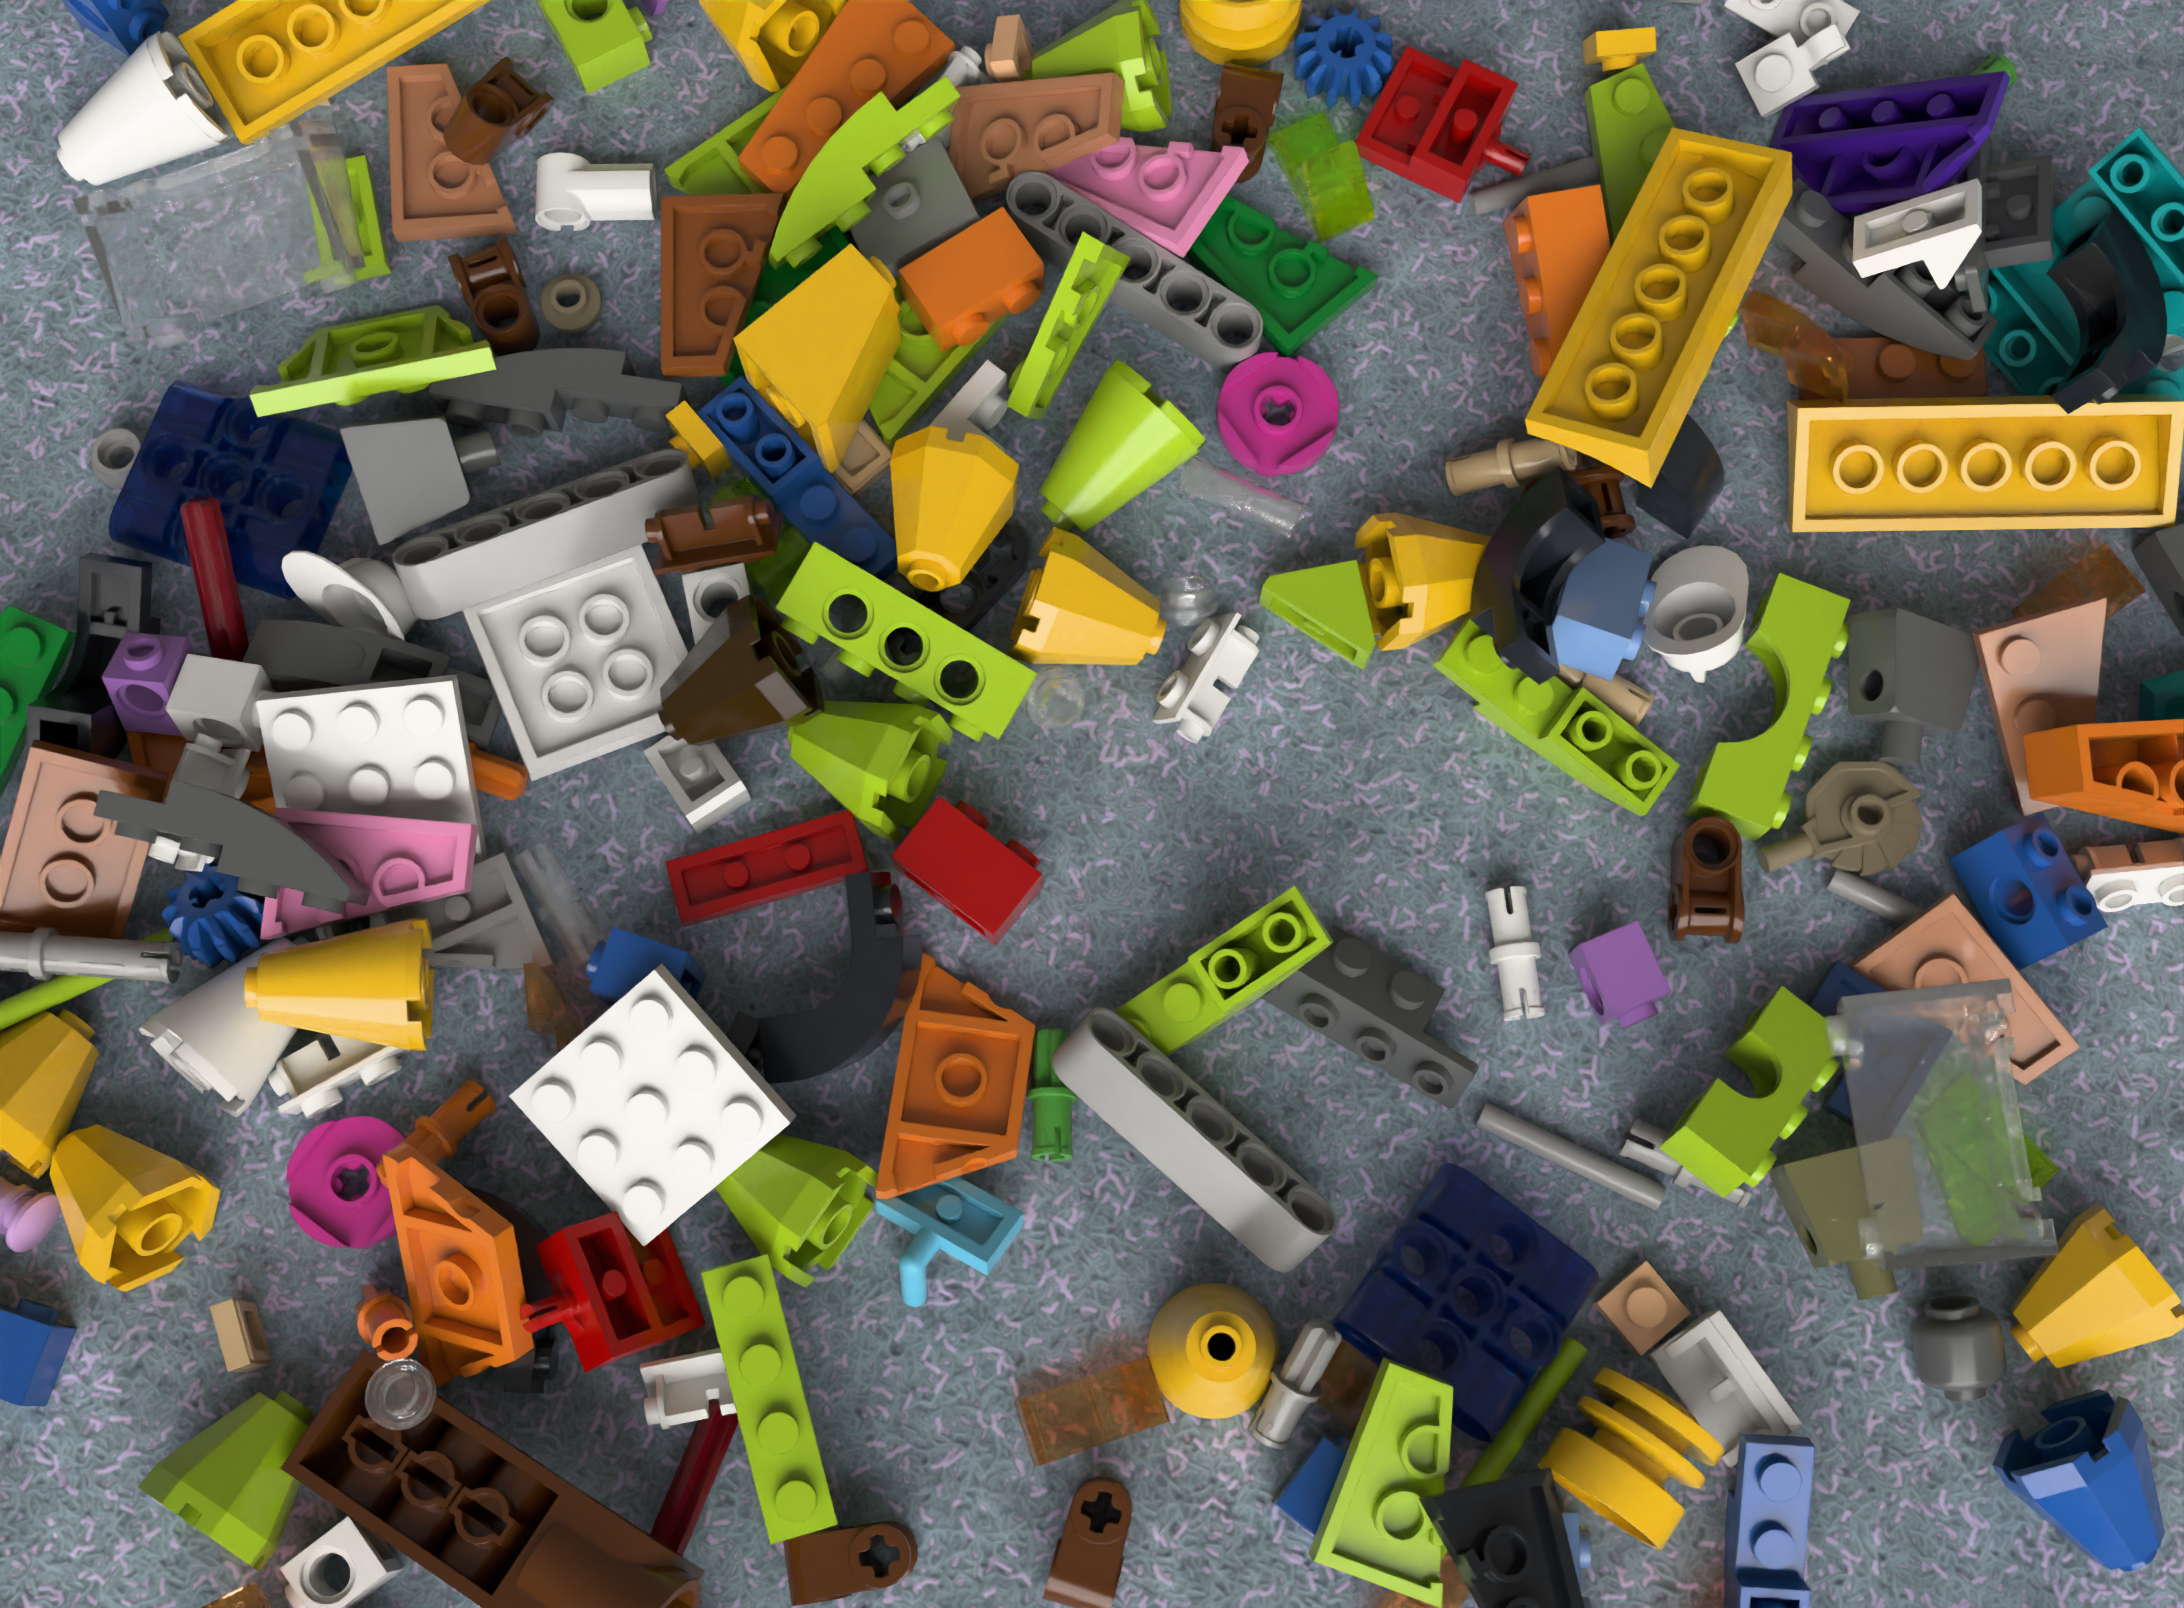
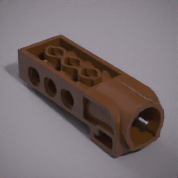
(482, 1510)

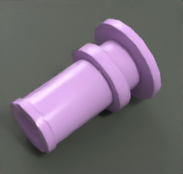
(26, 1215)

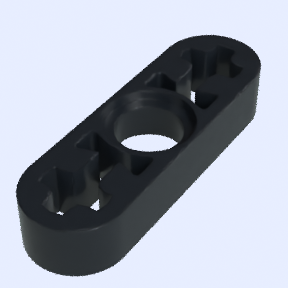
(1000, 575)

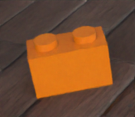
(973, 280)

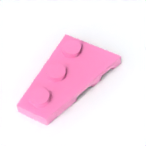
(1156, 189)
(392, 857)

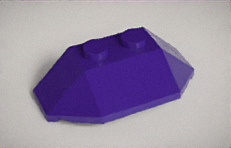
(1889, 140)

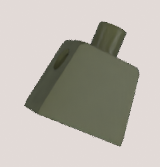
(1824, 1205)

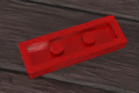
(766, 868)

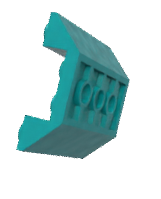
(2036, 322)

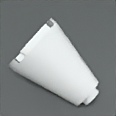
(143, 116)
(218, 1039)

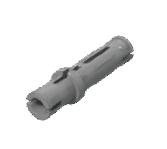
(49, 953)

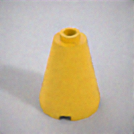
(351, 985)
(1181, 1355)

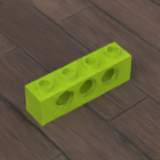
(601, 47)
(998, 678)

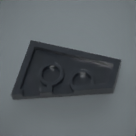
(1508, 1541)

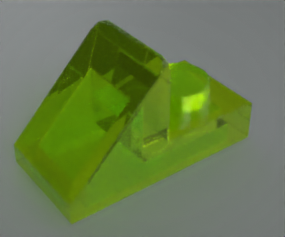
(1323, 176)

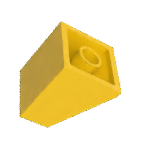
(825, 350)

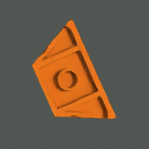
(954, 1085)
(456, 1269)

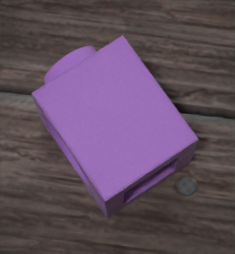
(143, 679)
(1620, 975)

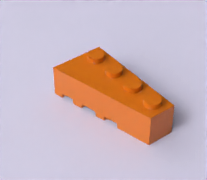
(1556, 254)
(2112, 770)

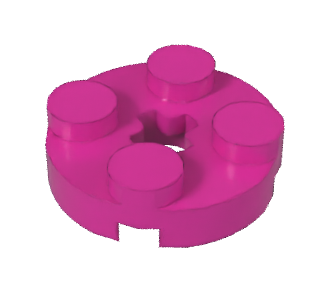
(1284, 381)
(317, 1186)

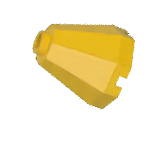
(772, 35)
(948, 503)
(1421, 569)
(1083, 610)
(41, 1084)
(128, 1205)
(2094, 1296)

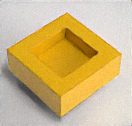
(1619, 48)
(697, 441)

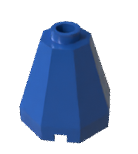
(2094, 1478)

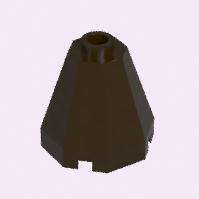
(740, 680)

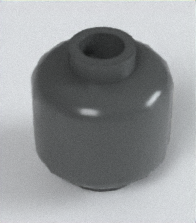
(1958, 1347)

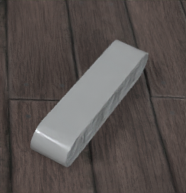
(1147, 297)
(541, 534)
(1193, 1140)

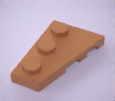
(1031, 127)
(430, 187)
(2040, 678)
(1952, 947)

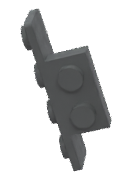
(2014, 219)
(1376, 1013)

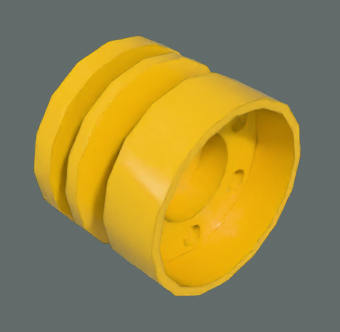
(1240, 29)
(1632, 1456)

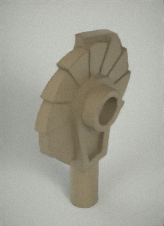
(1855, 817)

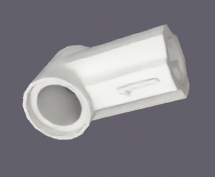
(581, 192)

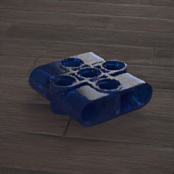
(213, 437)
(1453, 1234)

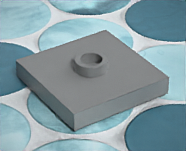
(915, 208)

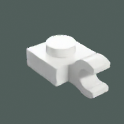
(1783, 69)

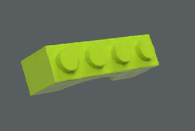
(1794, 639)
(769, 1398)

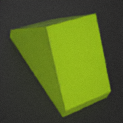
(1325, 605)

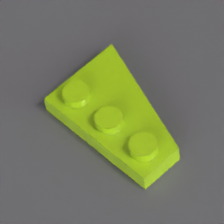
(1626, 136)
(1066, 325)
(1395, 1457)

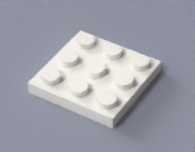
(579, 659)
(373, 751)
(653, 1105)

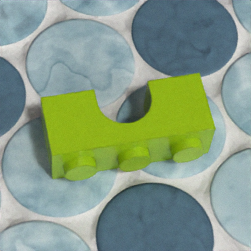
(1729, 1135)

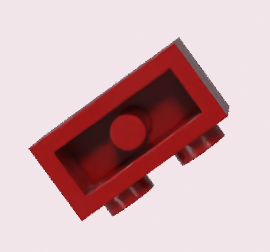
(969, 868)

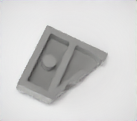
(485, 926)

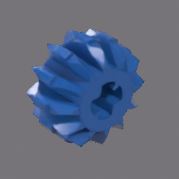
(1324, 69)
(213, 917)

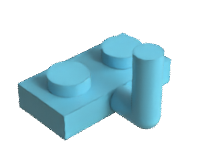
(953, 1219)

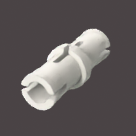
(1514, 953)

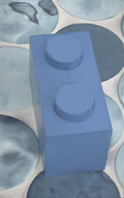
(1600, 607)

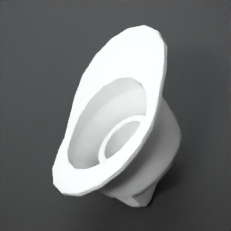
(351, 595)
(1698, 609)

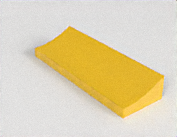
(290, 55)
(1663, 301)
(1983, 463)

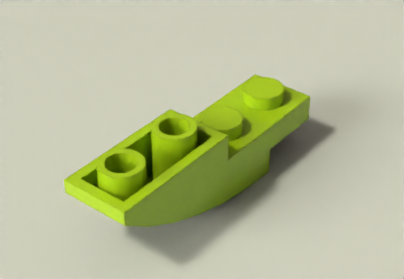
(836, 181)
(1559, 723)
(1228, 973)

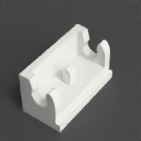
(1722, 1383)

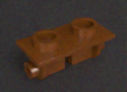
(741, 532)

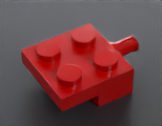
(1441, 124)
(613, 1291)

